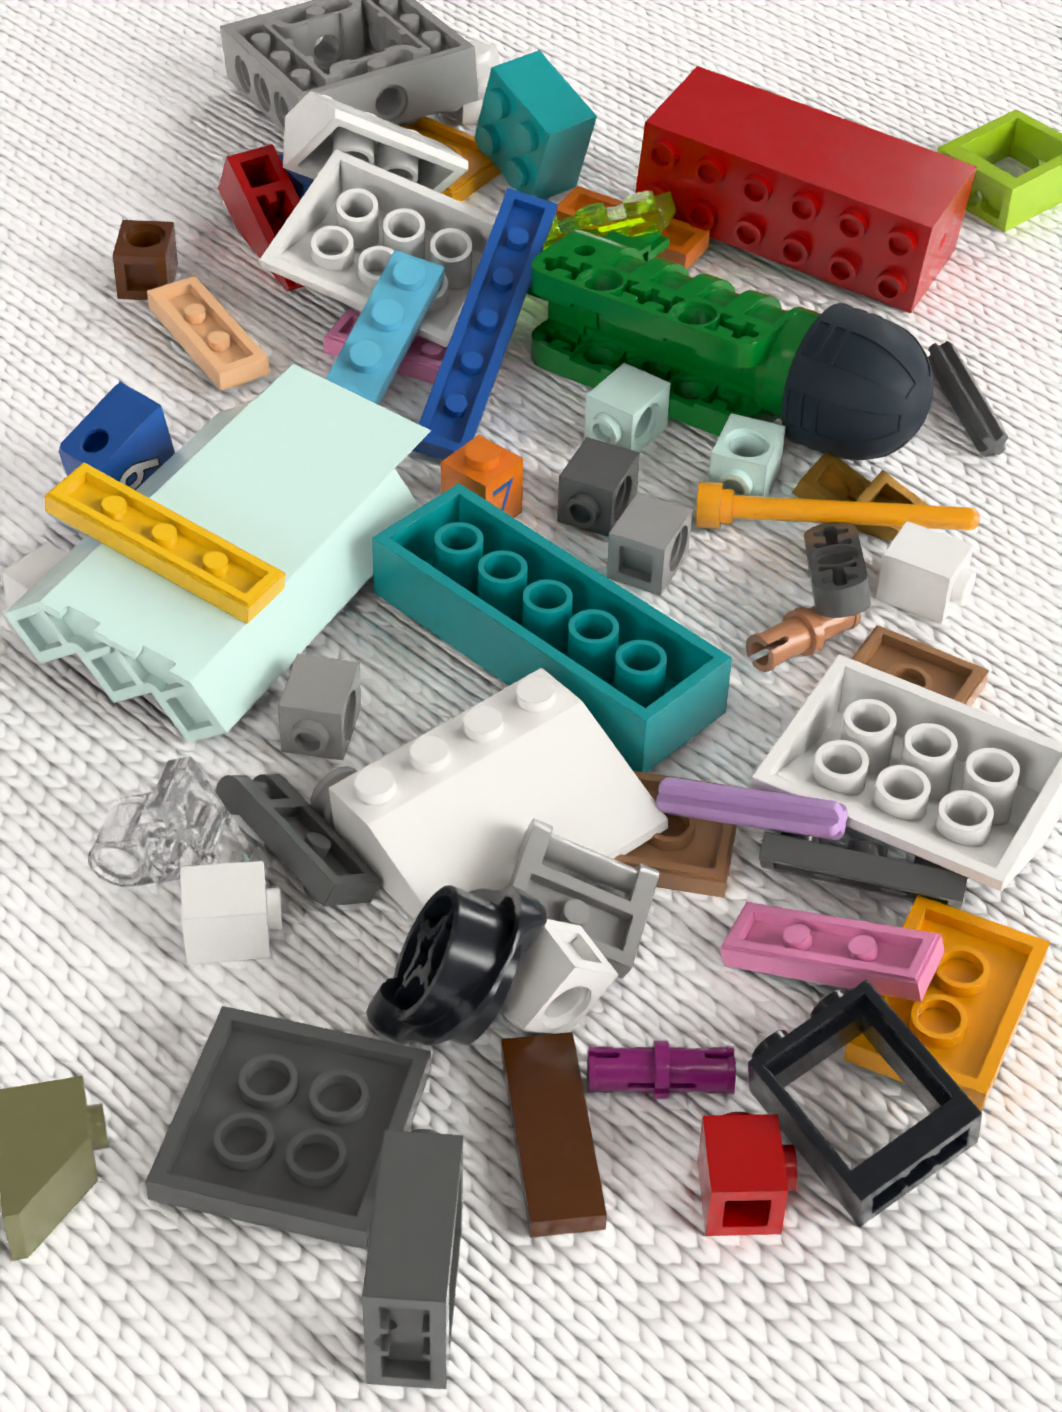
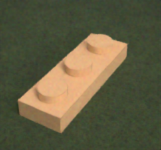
(208, 333)

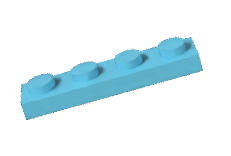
(387, 326)

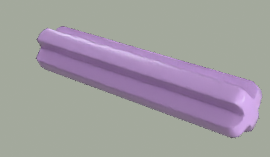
(752, 808)

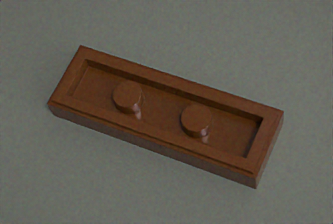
(552, 1135)

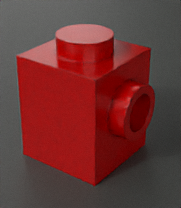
(744, 1174)

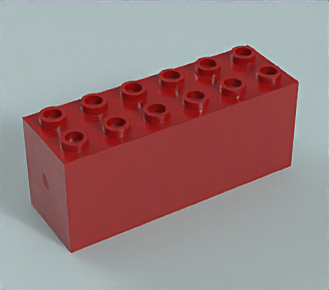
(806, 187)

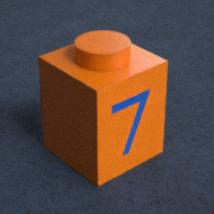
(488, 472)

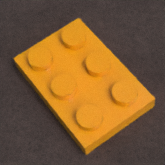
(971, 1000)

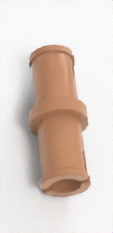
(800, 633)

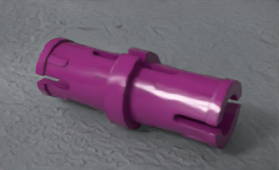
(661, 1069)

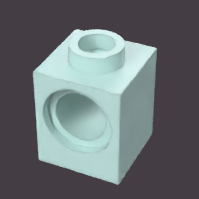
(627, 408)
(747, 456)

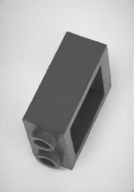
(413, 1259)

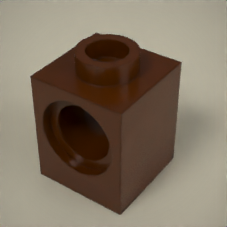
(144, 257)

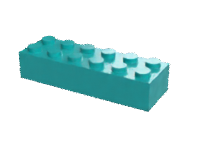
(531, 606)

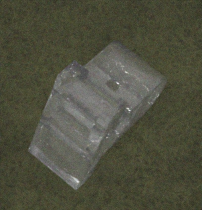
(166, 829)

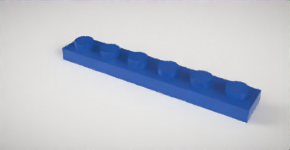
(485, 324)

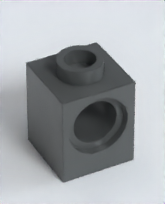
(597, 486)

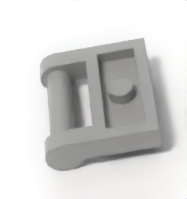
(608, 920)

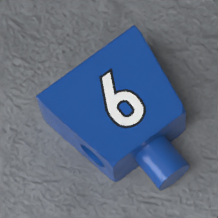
(120, 437)

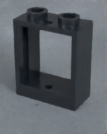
(905, 1161)

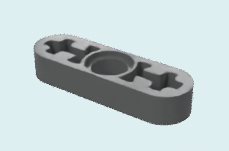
(837, 570)

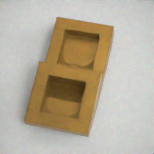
(836, 480)

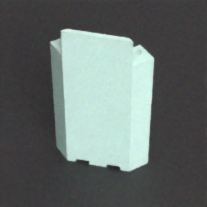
(285, 477)

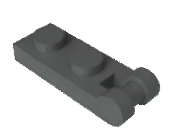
(299, 838)

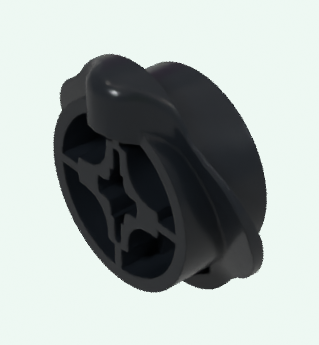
(456, 965)

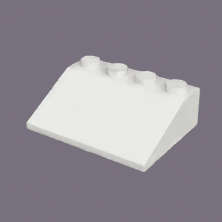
(357, 219)
(921, 771)
(467, 790)

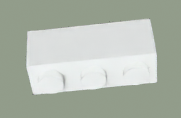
(322, 125)

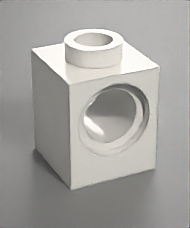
(557, 980)

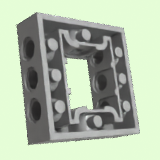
(366, 51)

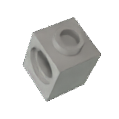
(649, 543)
(320, 706)

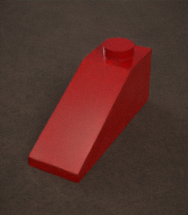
(258, 198)

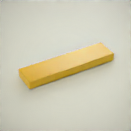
(165, 542)

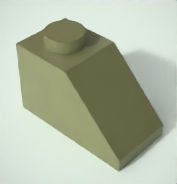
(46, 1157)

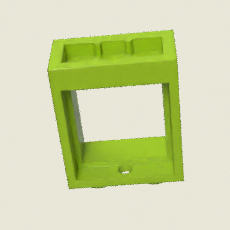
(1006, 198)

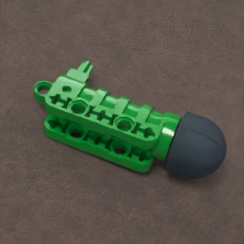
(832, 377)

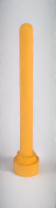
(721, 505)

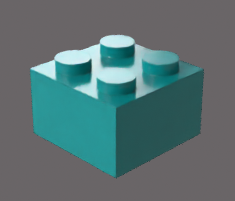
(534, 126)

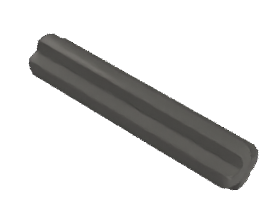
(967, 399)

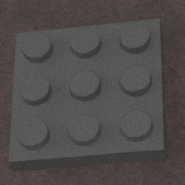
(288, 1126)

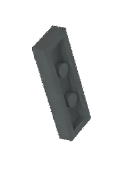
(861, 867)

